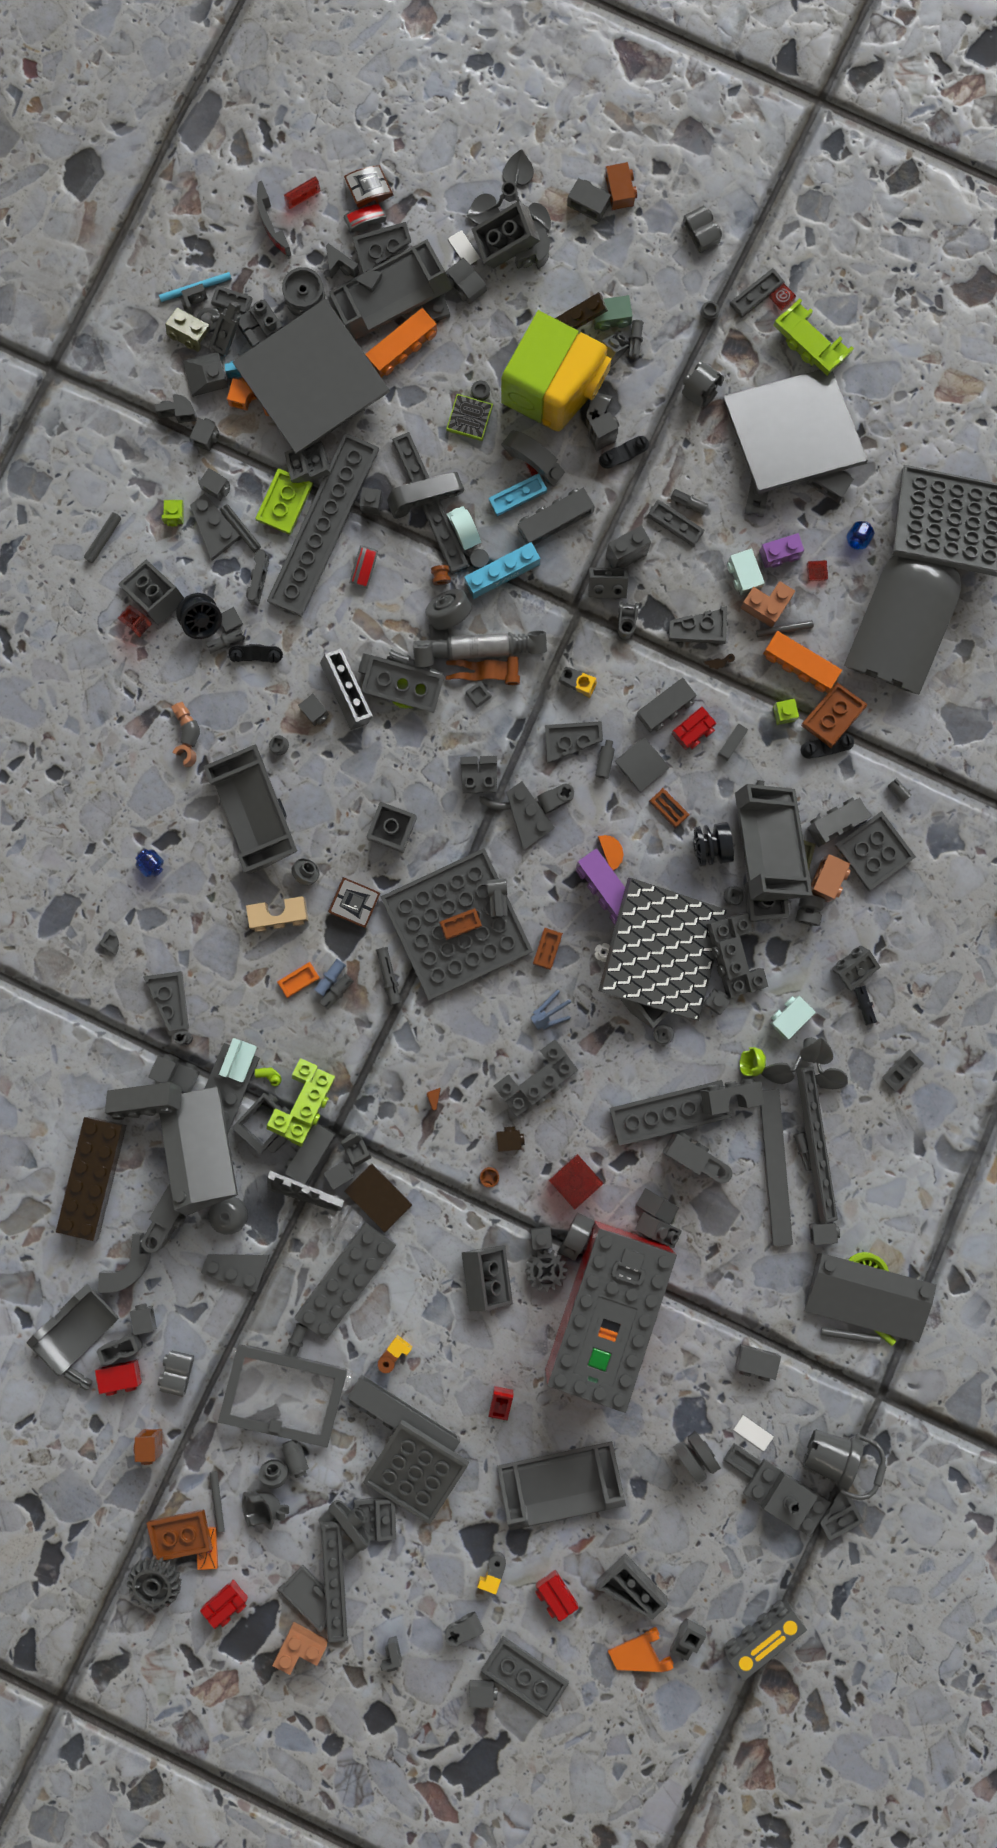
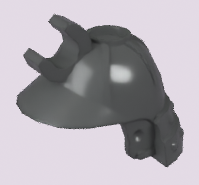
(262, 1509)

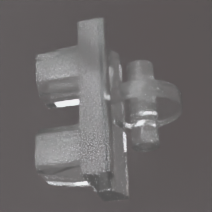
(341, 1222)

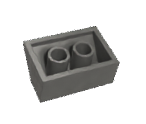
(487, 1278)

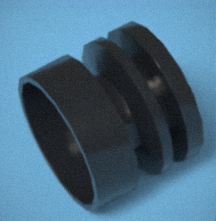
(713, 844)

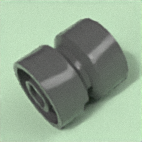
(811, 903)

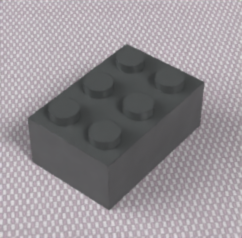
(505, 234)

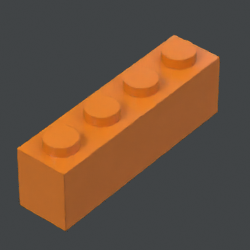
(402, 342)
(802, 662)

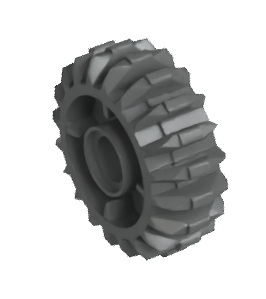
(154, 1582)

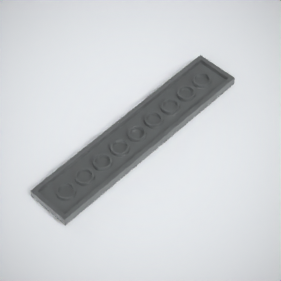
(323, 525)

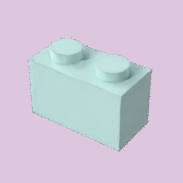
(745, 571)
(791, 1017)

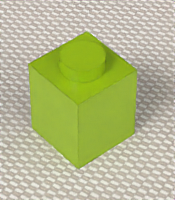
(785, 711)

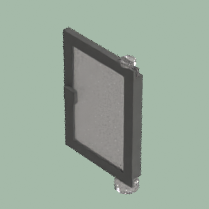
(283, 1395)

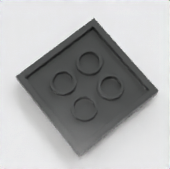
(875, 851)

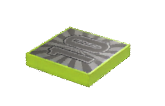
(469, 417)

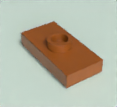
(460, 924)
(547, 948)

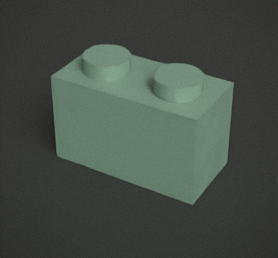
(618, 314)

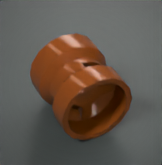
(489, 1177)

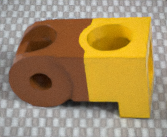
(391, 1354)

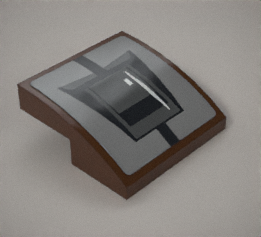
(368, 185)
(353, 902)

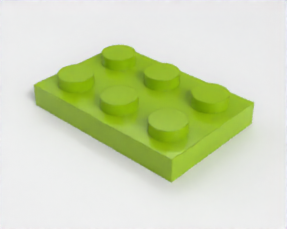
(283, 502)

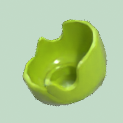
(752, 1062)

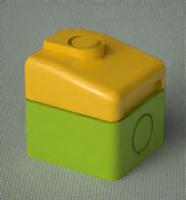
(553, 372)

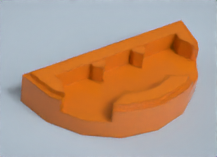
(612, 851)

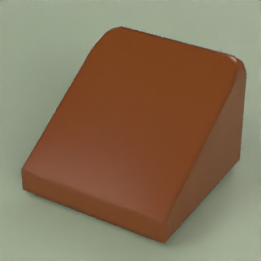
(433, 1097)

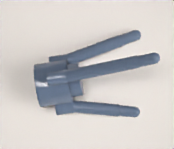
(541, 1018)

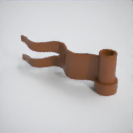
(488, 669)

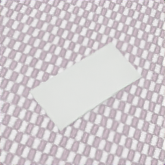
(463, 247)
(753, 1433)

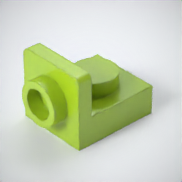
(173, 512)

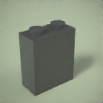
(628, 548)

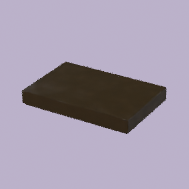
(378, 1197)

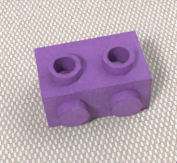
(781, 551)

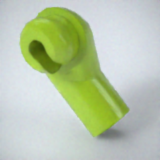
(270, 1073)

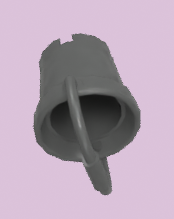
(840, 1460)

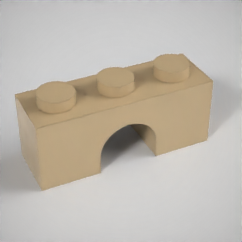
(294, 912)

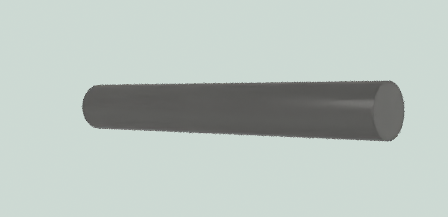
(785, 628)
(850, 1335)
(217, 1502)

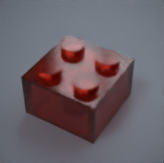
(575, 1181)

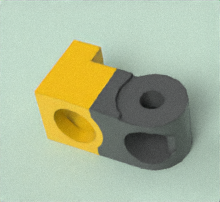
(578, 681)
(494, 1574)

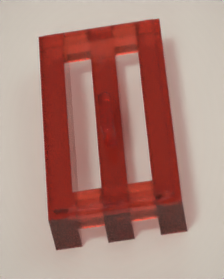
(302, 192)

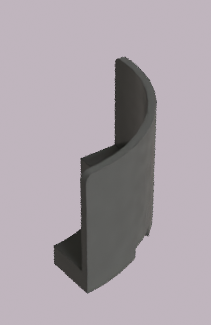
(73, 1331)

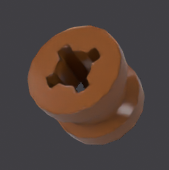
(440, 575)

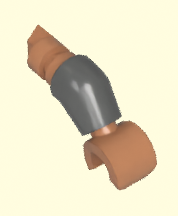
(190, 734)

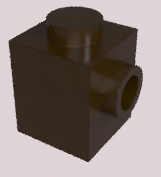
(509, 1139)

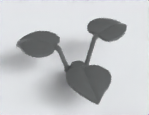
(516, 171)
(813, 1051)

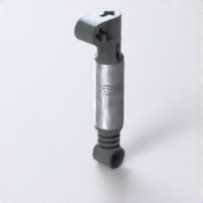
(478, 645)

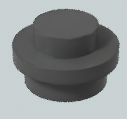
(710, 310)

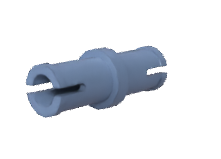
(330, 977)

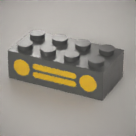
(764, 1639)

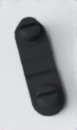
(624, 452)
(255, 652)
(819, 749)

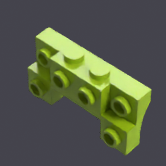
(809, 341)
(307, 1106)

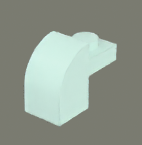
(464, 527)

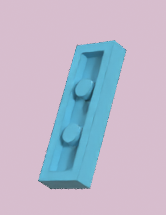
(517, 494)

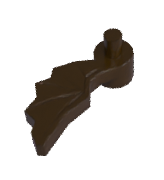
(720, 663)

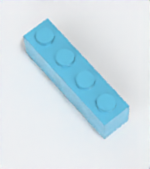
(502, 570)

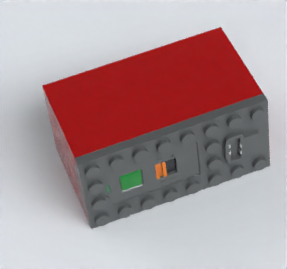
(609, 1316)

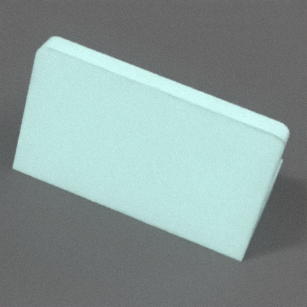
(238, 1060)

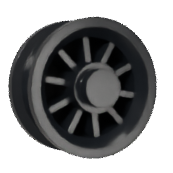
(199, 616)

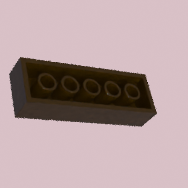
(91, 1178)

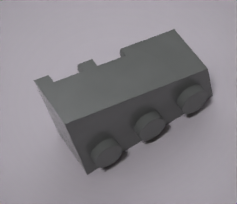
(632, 1586)

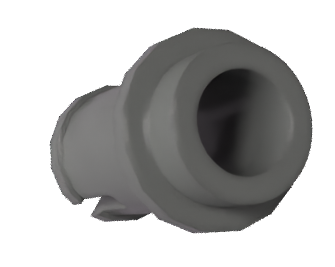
(900, 790)

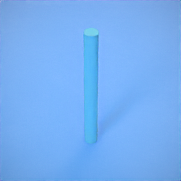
(206, 283)

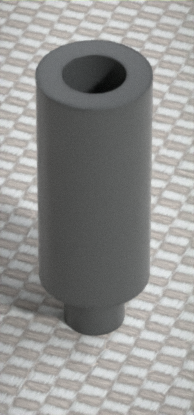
(605, 760)

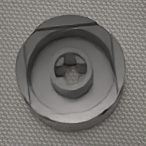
(702, 384)

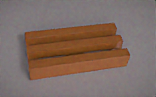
(664, 813)

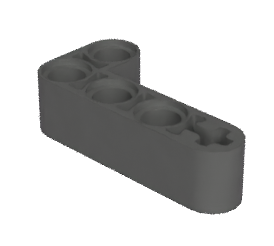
(423, 492)

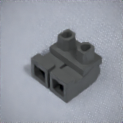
(258, 323)
(479, 782)

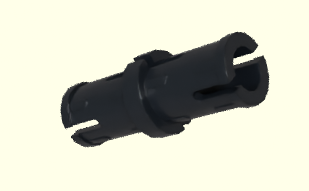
(865, 1005)

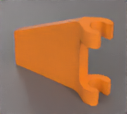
(639, 1654)

